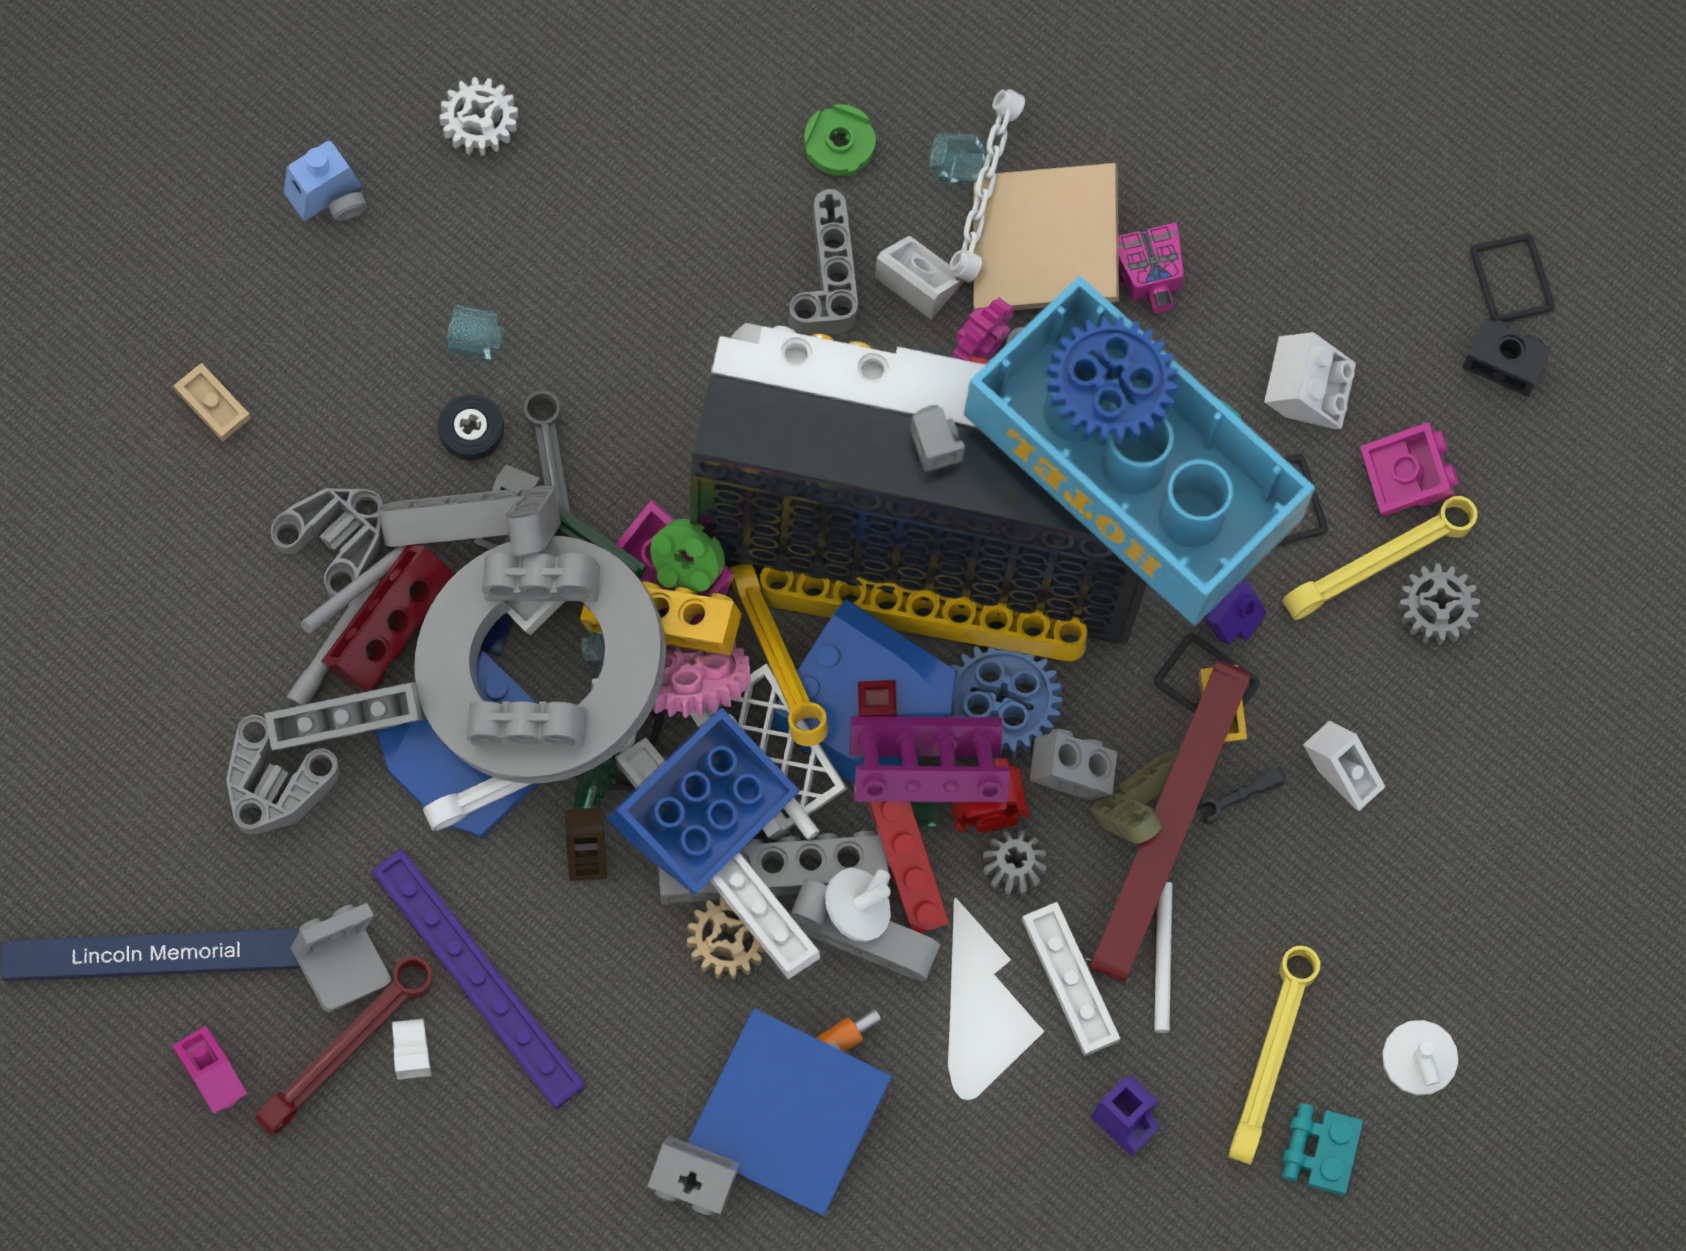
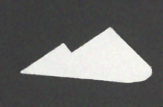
(985, 1019)

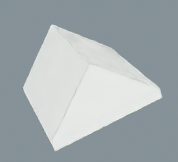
(917, 275)

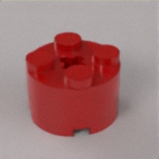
(994, 815)

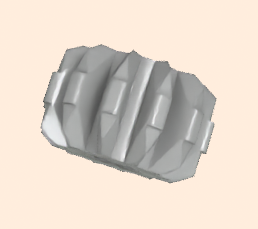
(1021, 851)

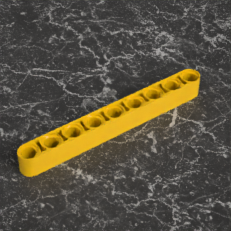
(938, 622)

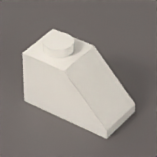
(1344, 764)

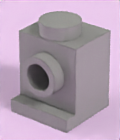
(936, 438)

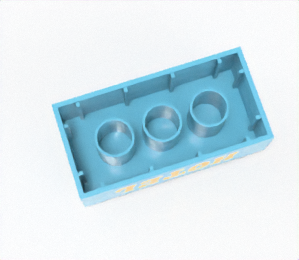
(1179, 504)

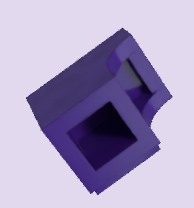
(1236, 614)
(1127, 1114)

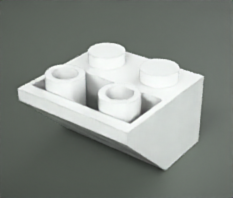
(1310, 380)

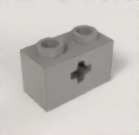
(713, 1173)

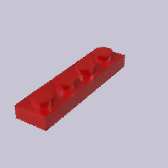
(909, 865)

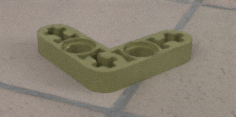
(1125, 809)

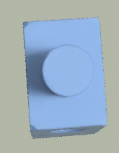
(321, 179)

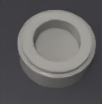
(348, 206)

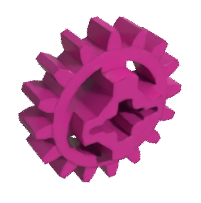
(984, 331)

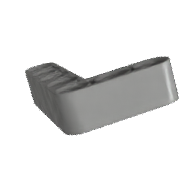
(522, 513)

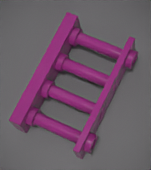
(932, 738)

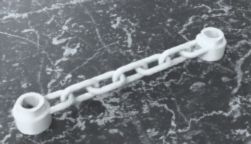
(965, 262)

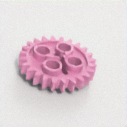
(701, 680)

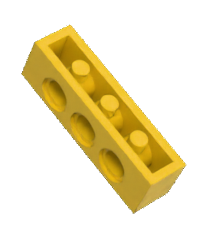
(713, 634)

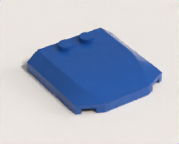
(865, 649)
(432, 770)

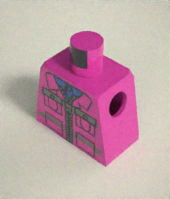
(1151, 265)

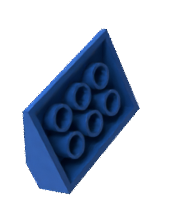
(703, 802)

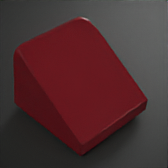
(877, 698)

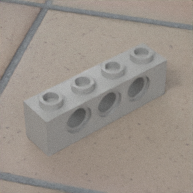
(344, 716)

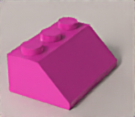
(638, 544)

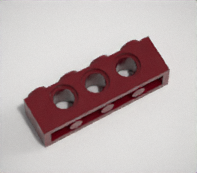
(370, 624)

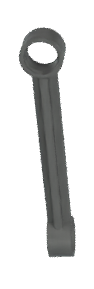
(549, 446)

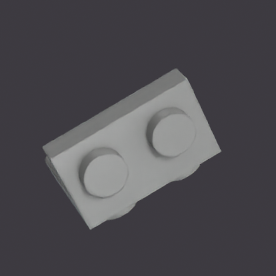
(340, 957)

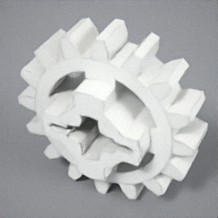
(471, 129)

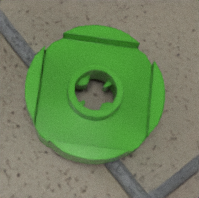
(845, 159)
(674, 568)

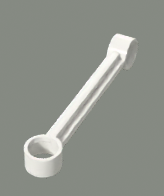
(455, 806)

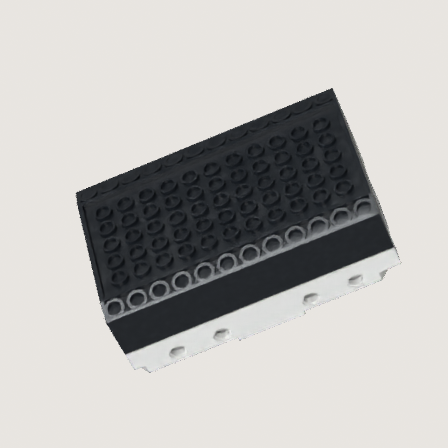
(817, 475)

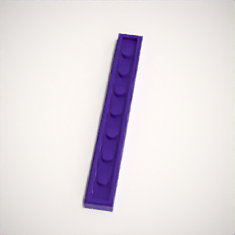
(478, 979)

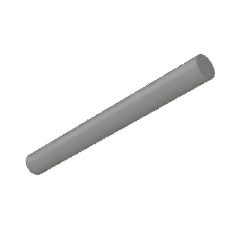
(351, 591)

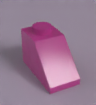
(210, 1070)

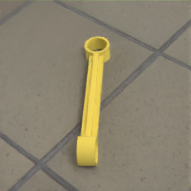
(1312, 594)
(1271, 1056)

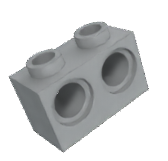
(1073, 765)

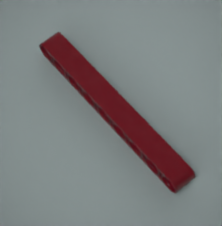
(1175, 814)

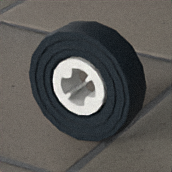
(463, 411)

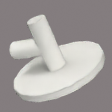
(859, 903)
(1420, 1057)

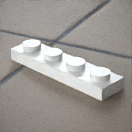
(1070, 979)

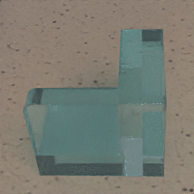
(957, 157)

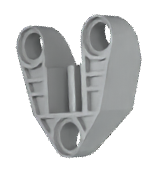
(321, 509)
(298, 797)

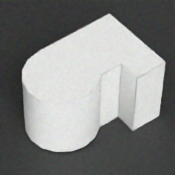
(410, 1049)

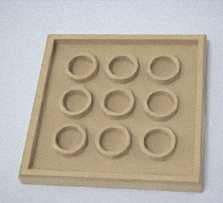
(1046, 232)

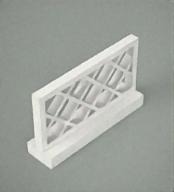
(780, 824)

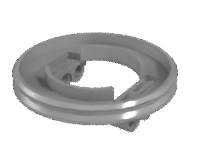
(543, 739)

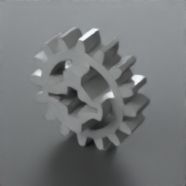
(1452, 596)

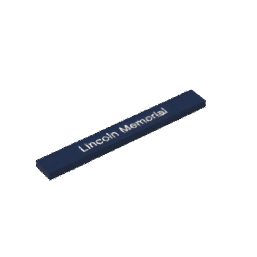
(148, 954)

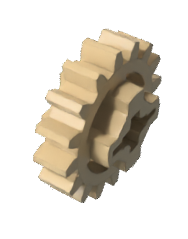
(714, 946)

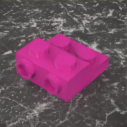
(1409, 469)

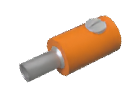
(848, 1033)

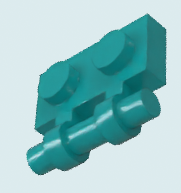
(1333, 1153)

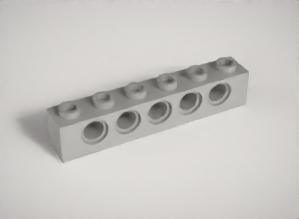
(789, 852)

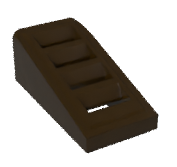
(585, 843)

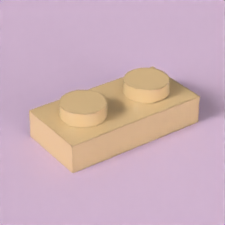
(212, 402)

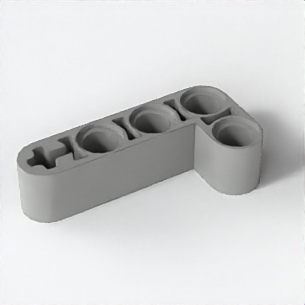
(829, 262)
(895, 949)

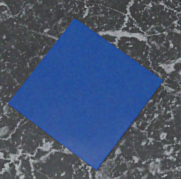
(790, 1110)

